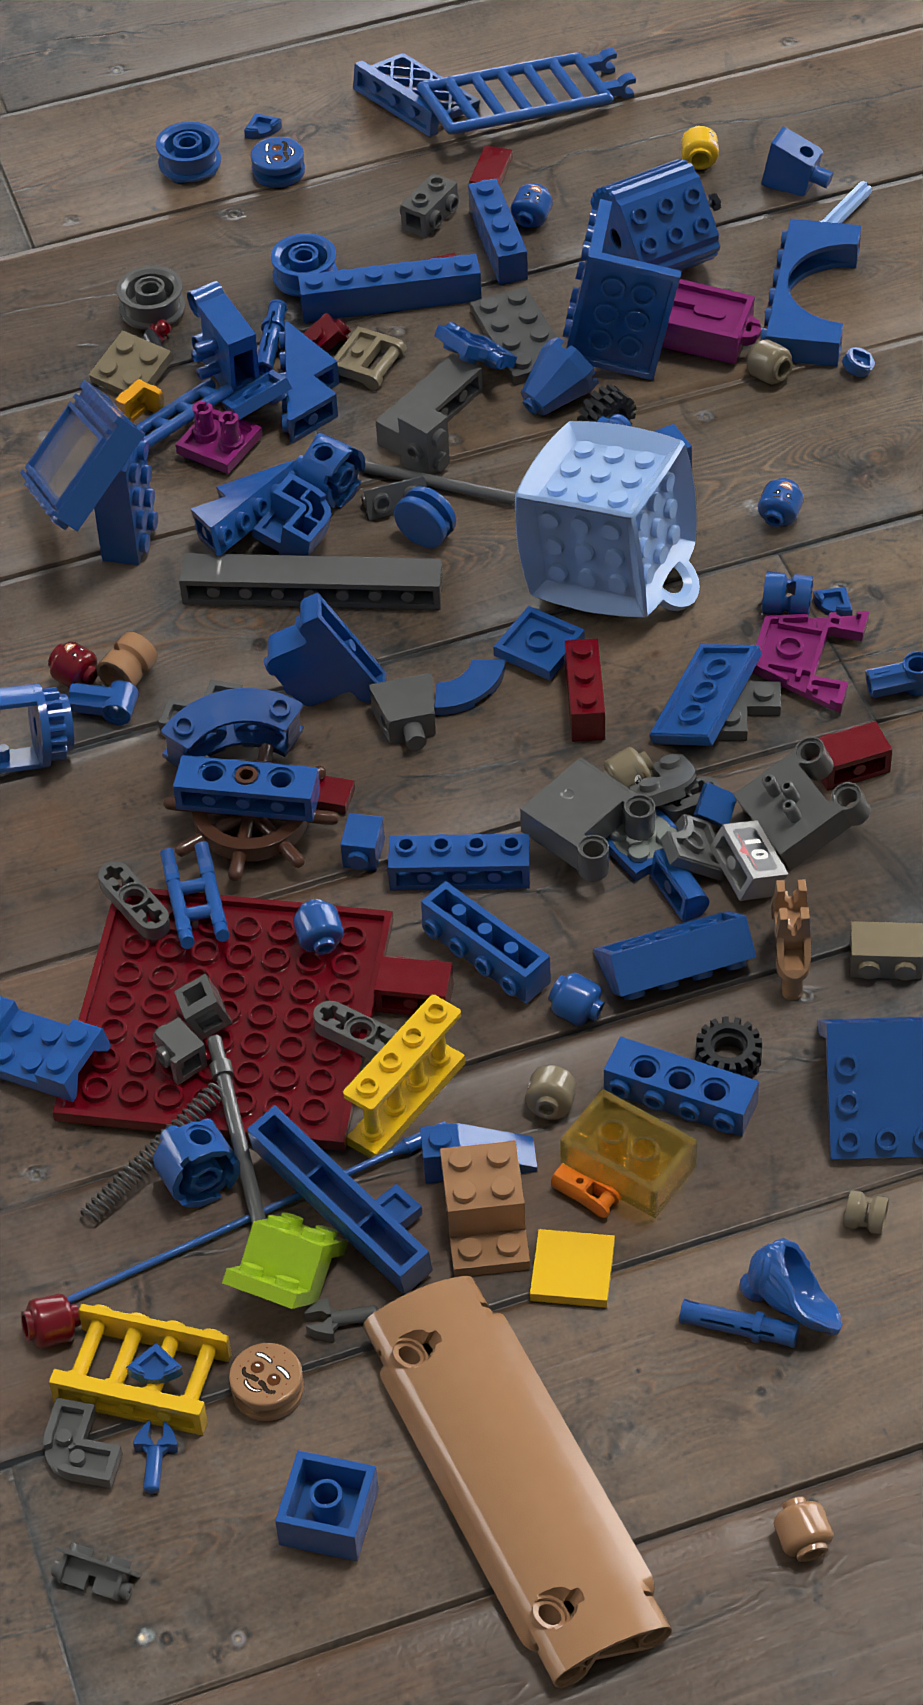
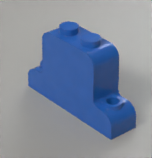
(321, 657)

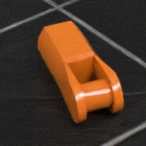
(582, 1188)

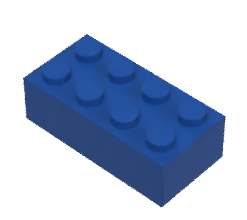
(127, 512)

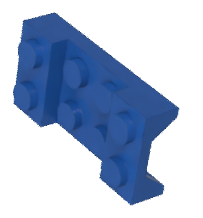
(44, 1051)

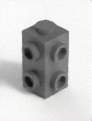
(429, 205)

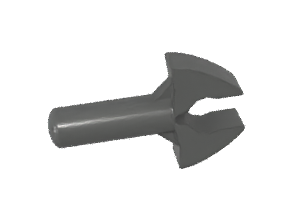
(333, 1319)

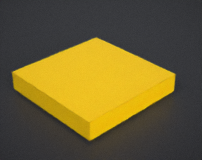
(572, 1268)

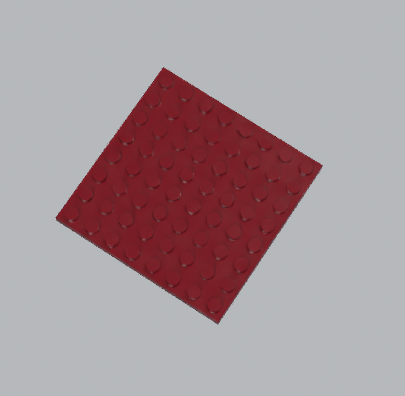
(267, 993)

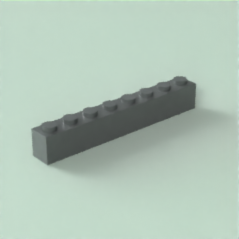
(290, 579)

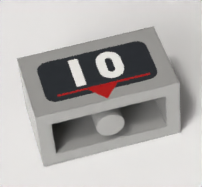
(748, 860)

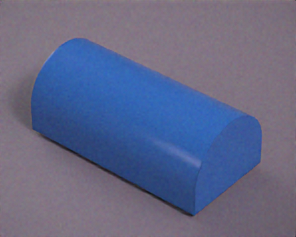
(678, 887)

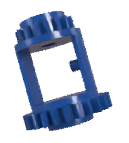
(49, 727)

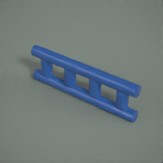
(183, 406)

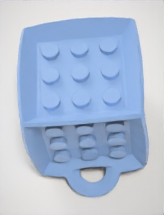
(608, 520)

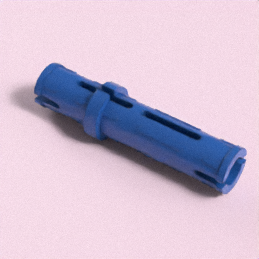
(269, 342)
(756, 1327)

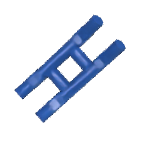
(206, 883)

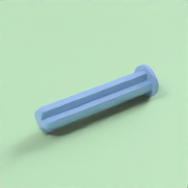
(849, 203)

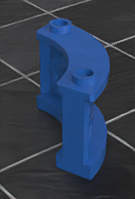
(233, 719)

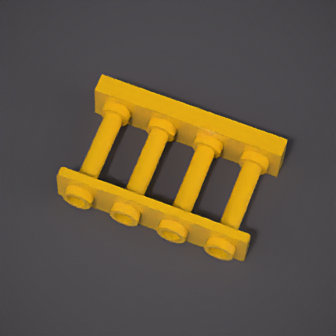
(404, 1077)
(144, 1403)

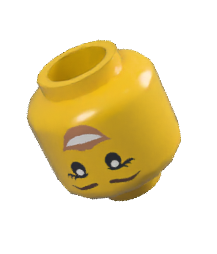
(700, 147)

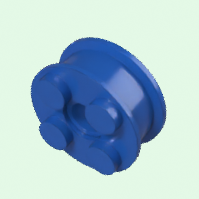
(188, 152)
(301, 256)

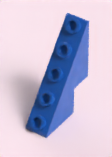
(312, 377)
(239, 507)

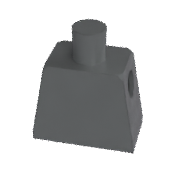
(405, 709)

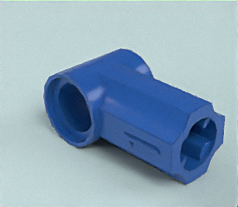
(897, 677)
(112, 702)

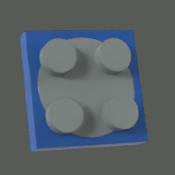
(637, 855)

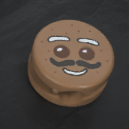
(266, 1382)

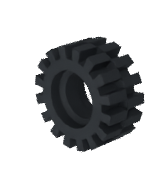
(606, 404)
(734, 1035)

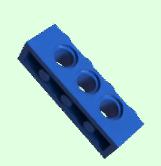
(681, 1086)

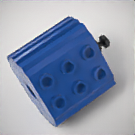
(661, 217)

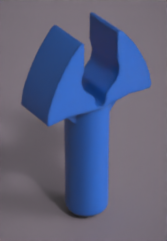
(154, 1453)

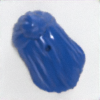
(787, 1283)

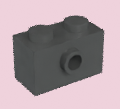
(424, 439)

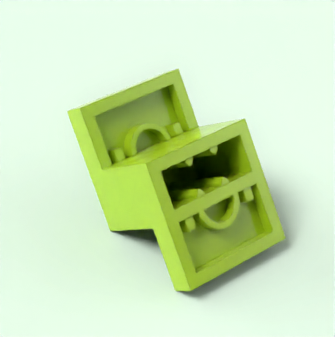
(286, 1260)

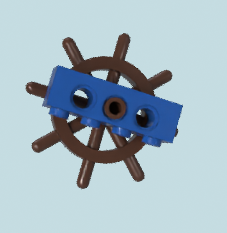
(250, 797)

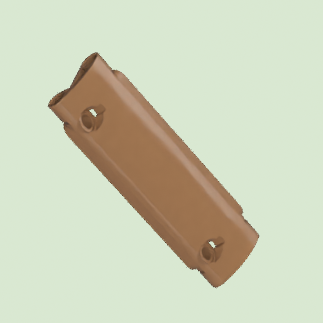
(515, 1479)

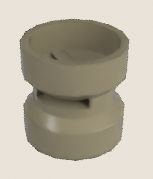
(857, 1212)

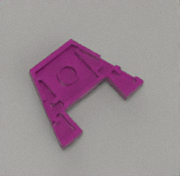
(794, 649)

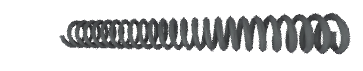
(115, 1184)

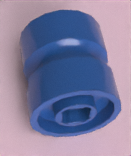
(776, 589)

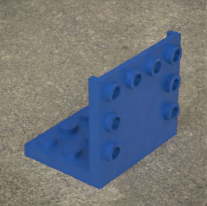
(620, 306)
(874, 1086)

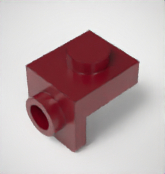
(328, 332)

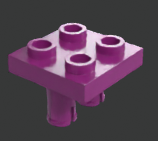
(217, 438)

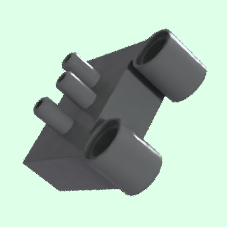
(794, 810)
(580, 812)

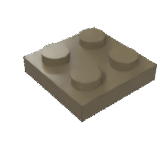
(130, 360)

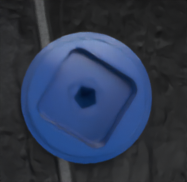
(858, 362)

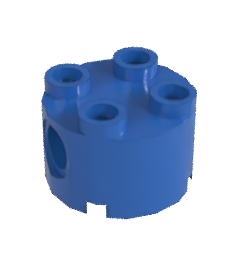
(331, 468)
(195, 1163)

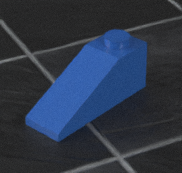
(457, 1134)

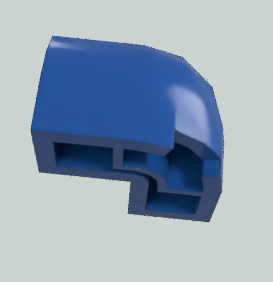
(296, 518)

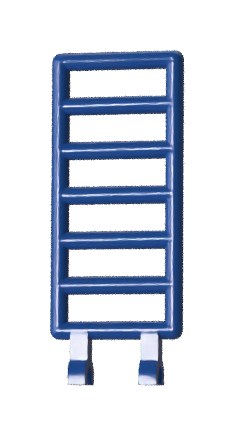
(586, 65)

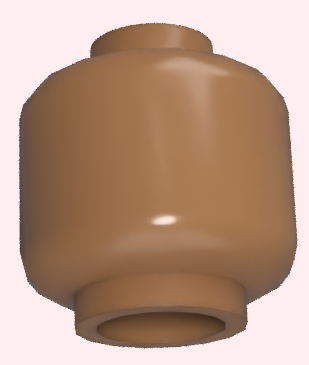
(803, 1529)

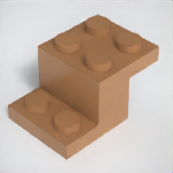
(485, 1209)

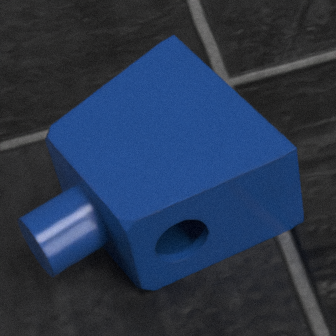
(794, 164)

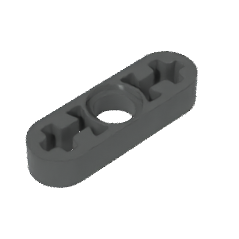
(134, 913)
(351, 1021)

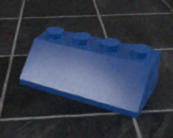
(676, 953)

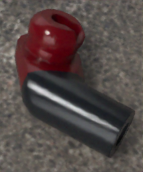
(157, 332)

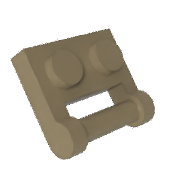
(360, 352)

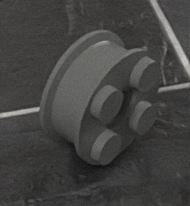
(150, 295)

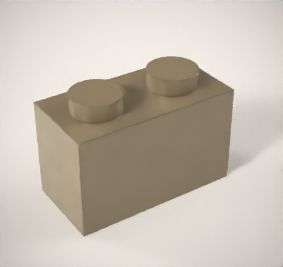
(886, 950)

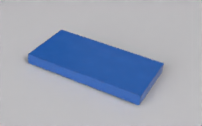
(705, 694)

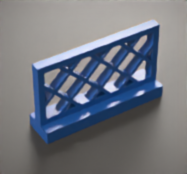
(402, 101)

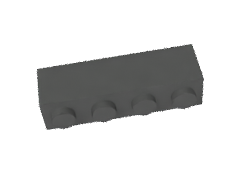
(445, 389)

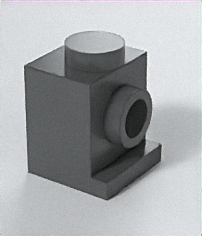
(202, 1007)
(180, 1050)

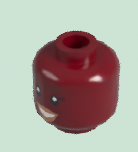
(73, 664)

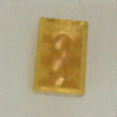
(629, 1152)

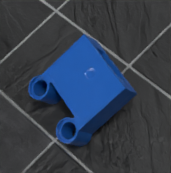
(226, 339)

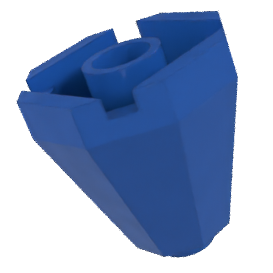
(557, 378)

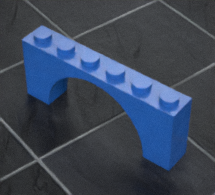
(807, 250)

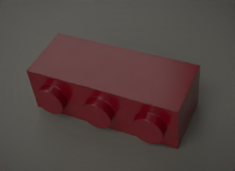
(585, 690)

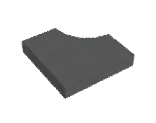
(691, 847)

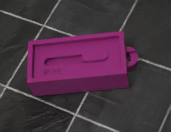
(711, 322)

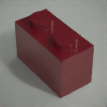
(857, 754)
(407, 983)

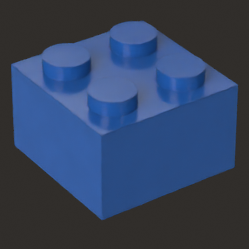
(327, 1505)

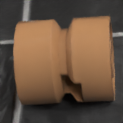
(128, 660)

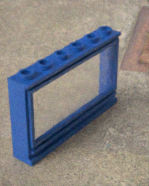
(80, 457)

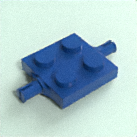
(474, 347)

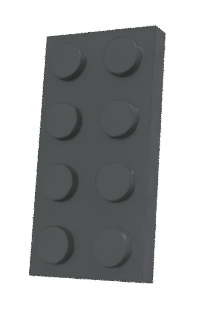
(516, 325)

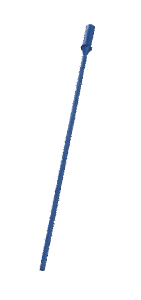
(405, 1146)

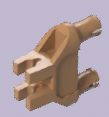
(792, 937)

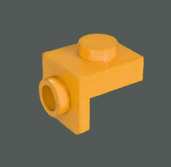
(139, 399)

